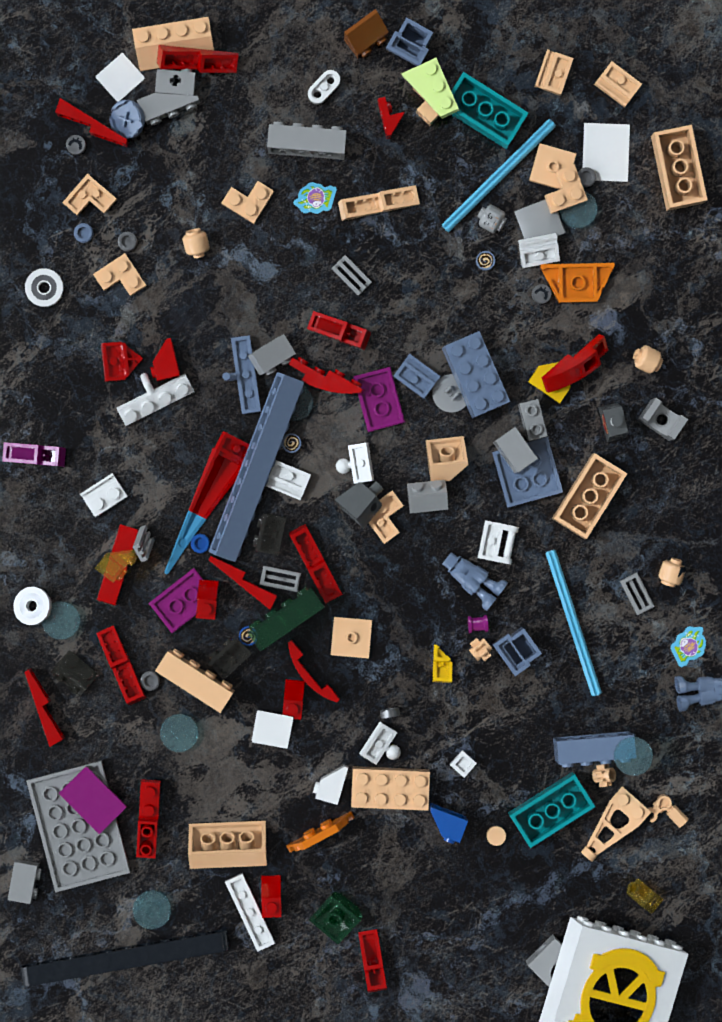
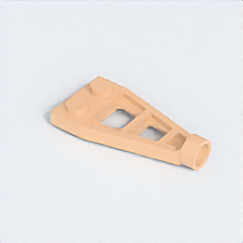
(631, 807)

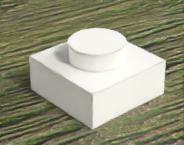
(463, 763)

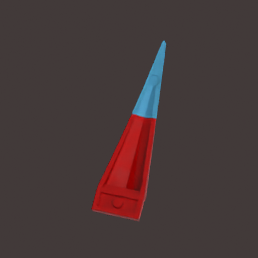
(216, 480)

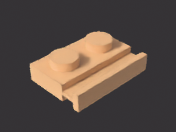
(554, 72)
(618, 84)

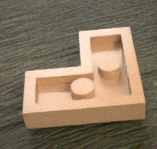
(89, 191)
(571, 192)
(250, 206)
(120, 270)
(381, 523)

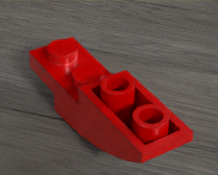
(574, 368)
(331, 382)
(148, 818)

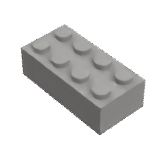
(306, 141)

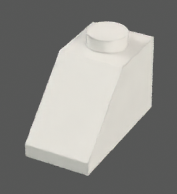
(331, 785)

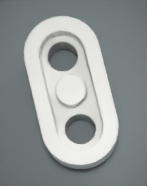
(323, 87)

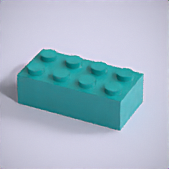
(487, 111)
(551, 809)

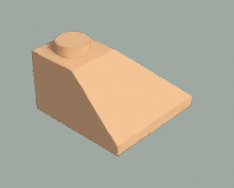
(446, 457)

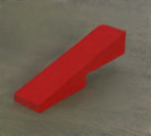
(190, 58)
(97, 129)
(124, 541)
(315, 563)
(264, 596)
(121, 665)
(41, 698)

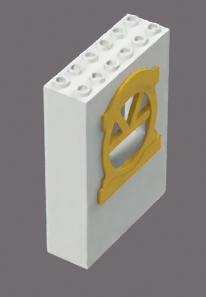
(598, 949)

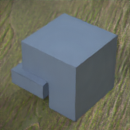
(411, 42)
(517, 650)

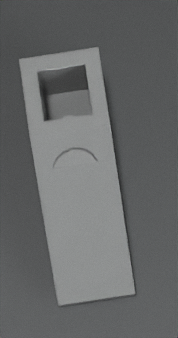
(161, 105)

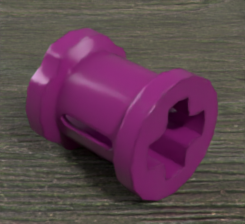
(477, 624)

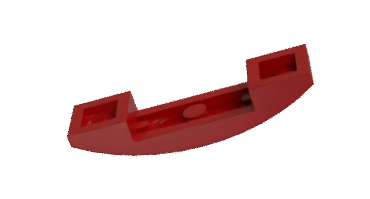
(326, 691)

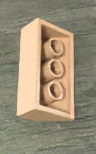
(187, 34)
(227, 844)

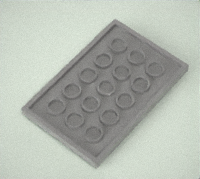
(71, 845)

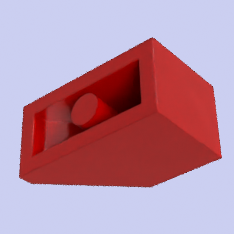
(165, 363)
(271, 896)

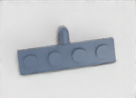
(244, 375)

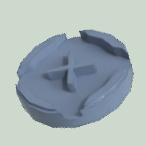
(127, 119)

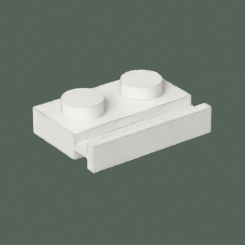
(539, 250)
(288, 480)
(104, 495)

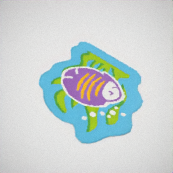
(315, 198)
(688, 645)

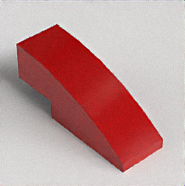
(339, 330)
(372, 960)

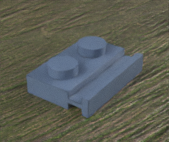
(416, 376)

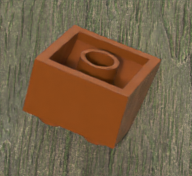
(366, 34)

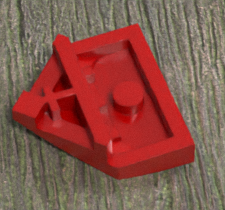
(118, 361)

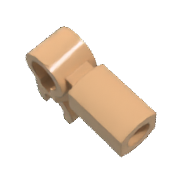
(674, 813)

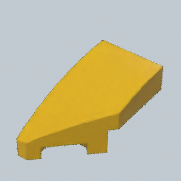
(441, 666)

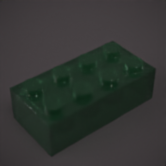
(285, 619)

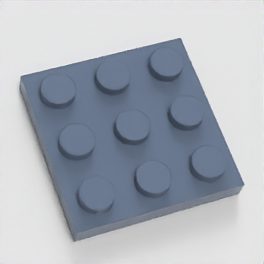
(534, 481)

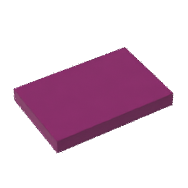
(379, 399)
(178, 602)
(92, 799)

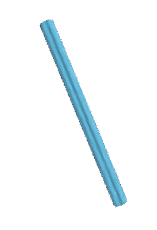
(498, 175)
(573, 622)

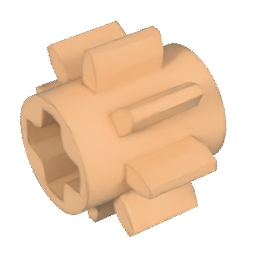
(480, 649)
(604, 775)

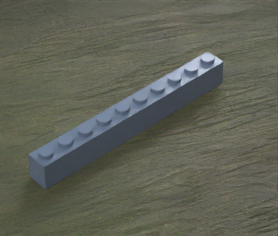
(256, 467)

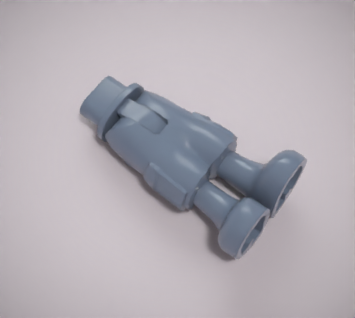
(471, 577)
(708, 691)

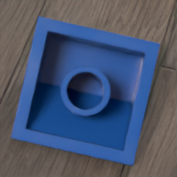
(449, 823)

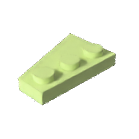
(433, 87)

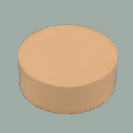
(496, 835)

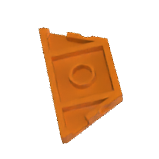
(577, 281)
(326, 829)

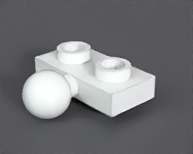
(359, 463)
(379, 743)

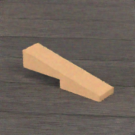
(378, 202)

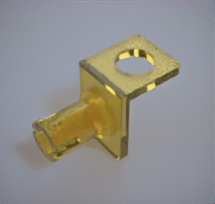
(643, 895)

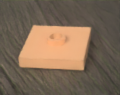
(546, 164)
(351, 637)

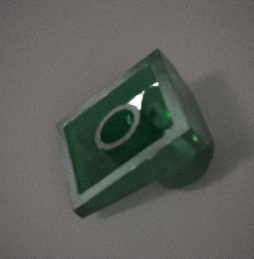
(336, 917)

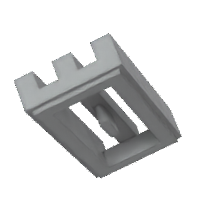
(356, 269)
(145, 542)
(264, 575)
(634, 605)

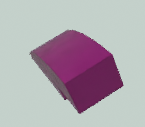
(34, 454)

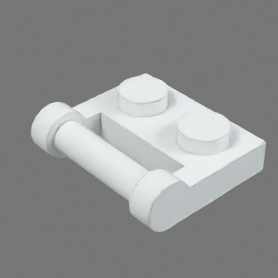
(491, 542)

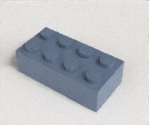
(475, 374)
(587, 748)

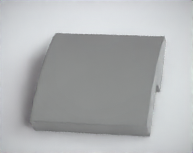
(538, 221)

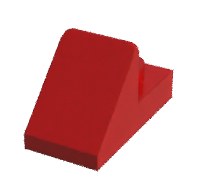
(390, 122)
(207, 599)
(293, 698)

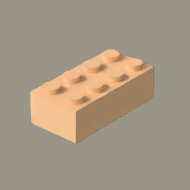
(679, 167)
(589, 496)
(195, 680)
(390, 788)

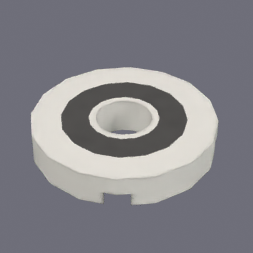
(33, 283)
(22, 602)

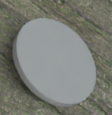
(447, 394)

